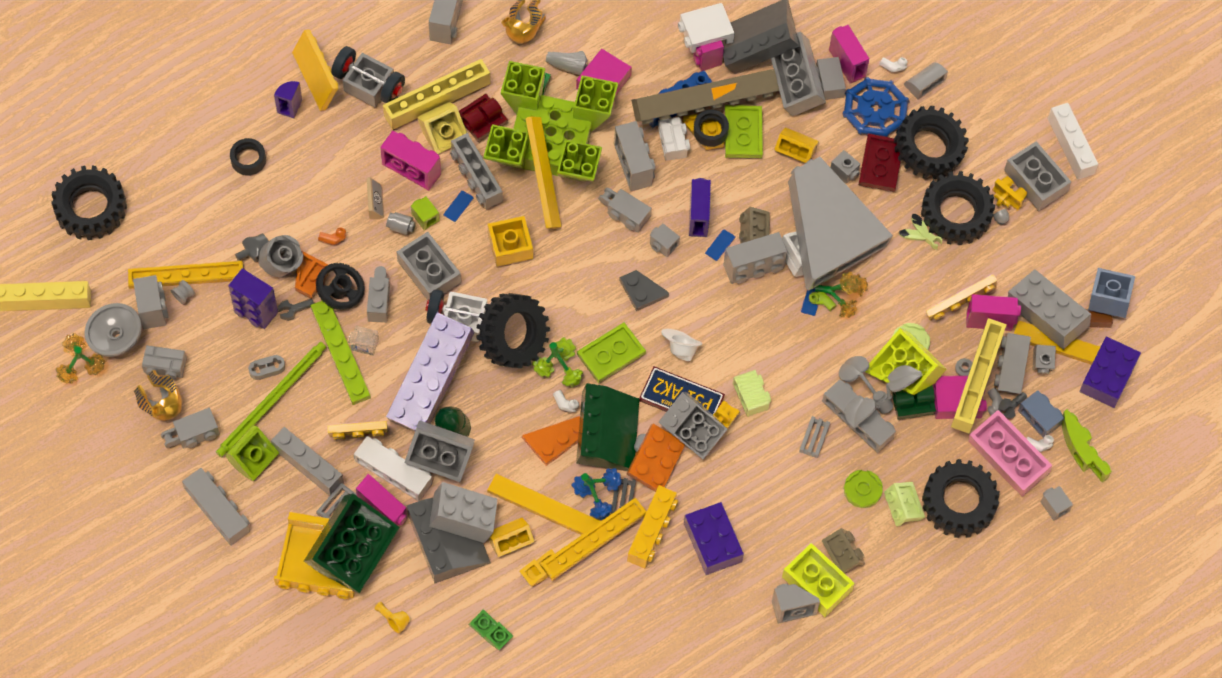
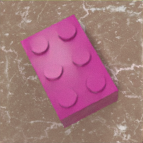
(411, 160)

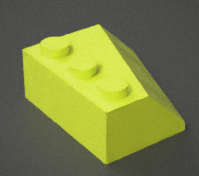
(906, 350)

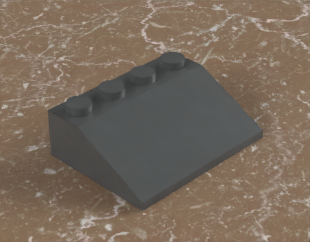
(761, 37)
(443, 551)

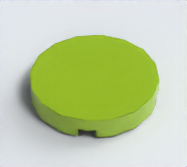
(863, 489)

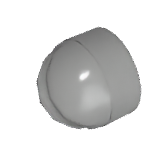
(1001, 216)

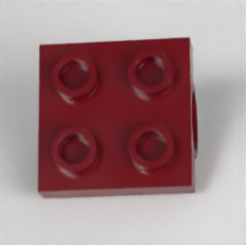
(481, 115)

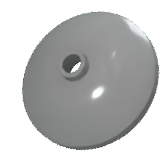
(107, 323)

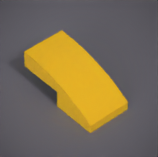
(534, 572)

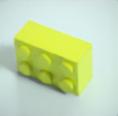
(820, 577)

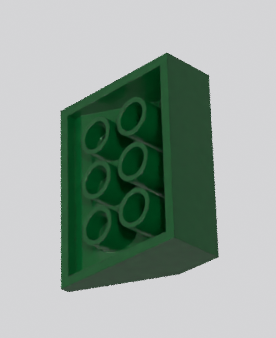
(607, 427)
(352, 543)

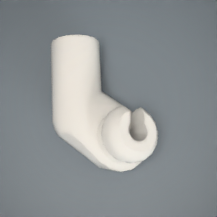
(899, 65)
(563, 404)
(1042, 444)

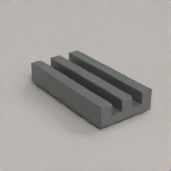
(625, 482)

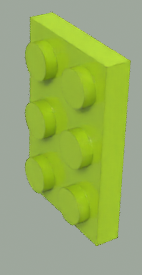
(744, 132)
(611, 352)

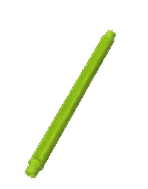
(271, 398)

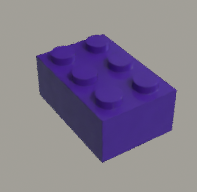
(253, 299)
(1110, 372)
(713, 538)

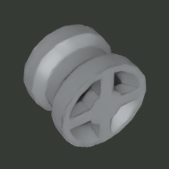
(182, 292)

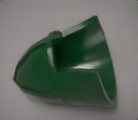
(454, 420)

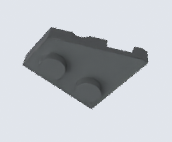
(642, 290)

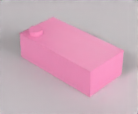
(1010, 453)

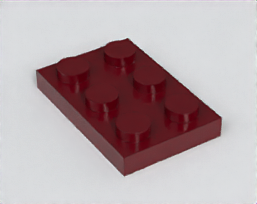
(880, 163)

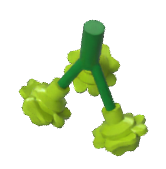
(561, 350)

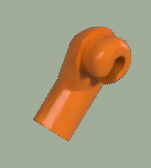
(333, 239)

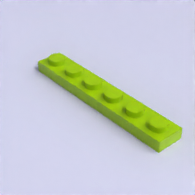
(340, 352)

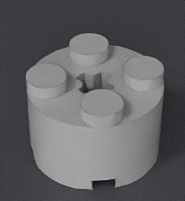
(280, 256)

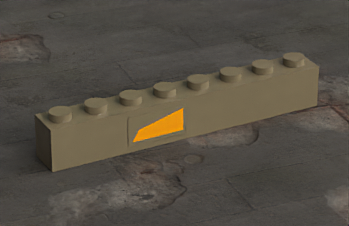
(705, 95)

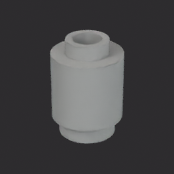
(400, 223)

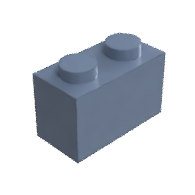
(1041, 413)

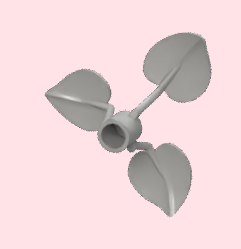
(861, 409)

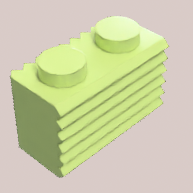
(751, 392)

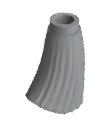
(569, 62)

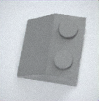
(793, 603)

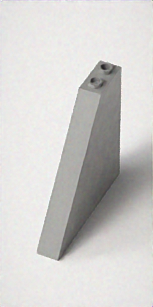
(831, 223)

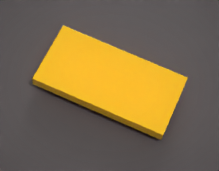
(315, 69)

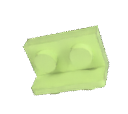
(904, 503)

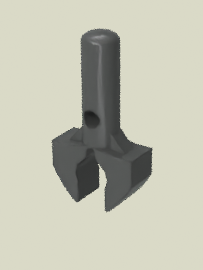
(293, 308)
(1009, 406)

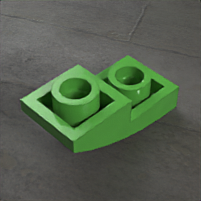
(490, 630)

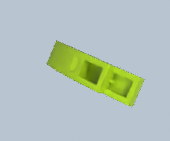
(1078, 443)

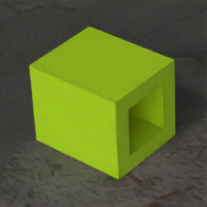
(425, 213)

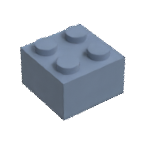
(1111, 292)

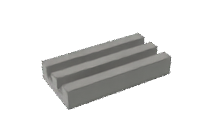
(820, 422)
(320, 512)

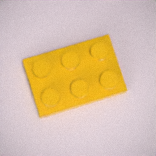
(357, 430)

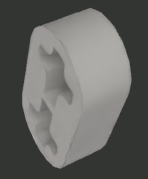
(266, 367)

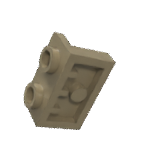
(753, 224)
(843, 550)

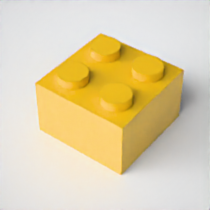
(510, 241)

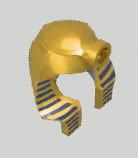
(518, 30)
(171, 399)

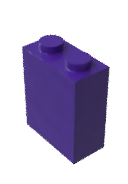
(699, 207)

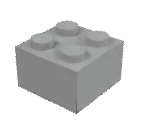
(150, 302)

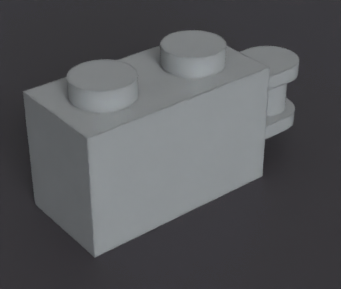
(626, 209)
(378, 296)
(192, 430)

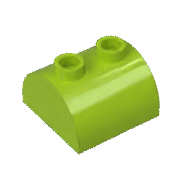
(252, 453)

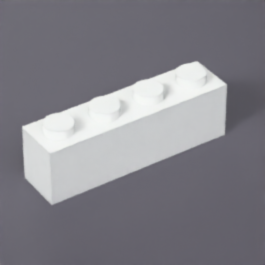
(1072, 141)
(391, 468)

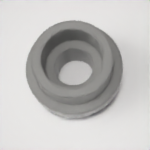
(961, 371)

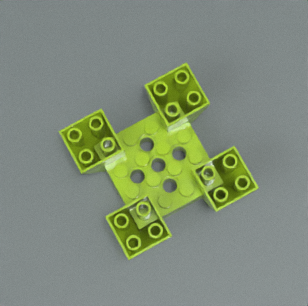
(573, 121)

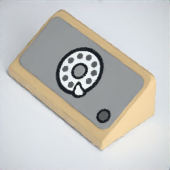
(375, 199)

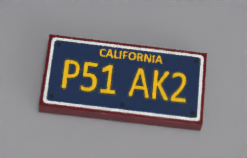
(665, 387)

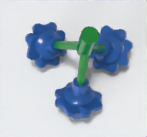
(585, 486)

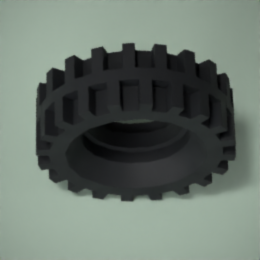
(945, 128)
(82, 182)
(961, 187)
(494, 324)
(954, 521)

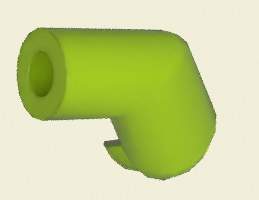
(822, 299)

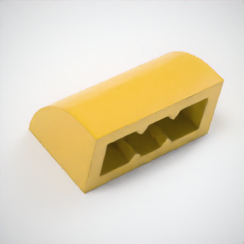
(796, 145)
(511, 537)

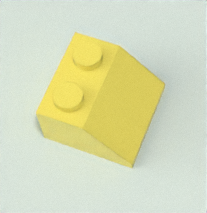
(442, 126)

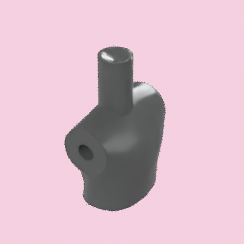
(252, 247)

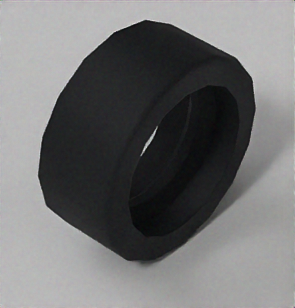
(711, 141)
(247, 143)

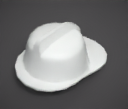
(681, 344)

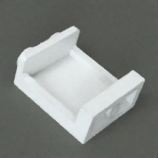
(705, 26)

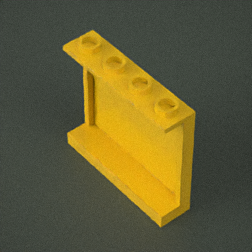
(293, 571)

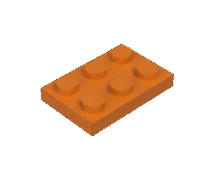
(655, 458)

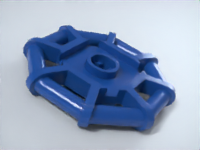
(879, 98)

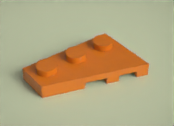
(553, 440)

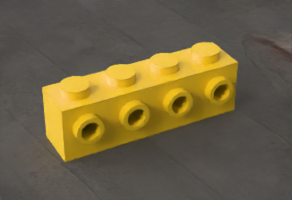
(652, 526)

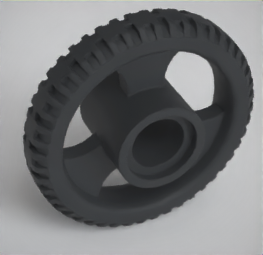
(341, 278)

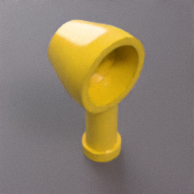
(397, 621)

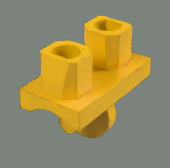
(1007, 195)
(726, 414)

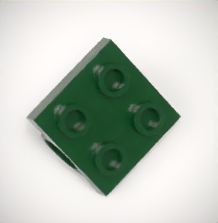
(915, 405)

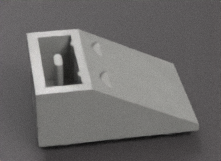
(693, 424)

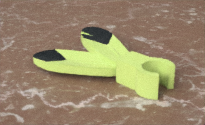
(921, 232)

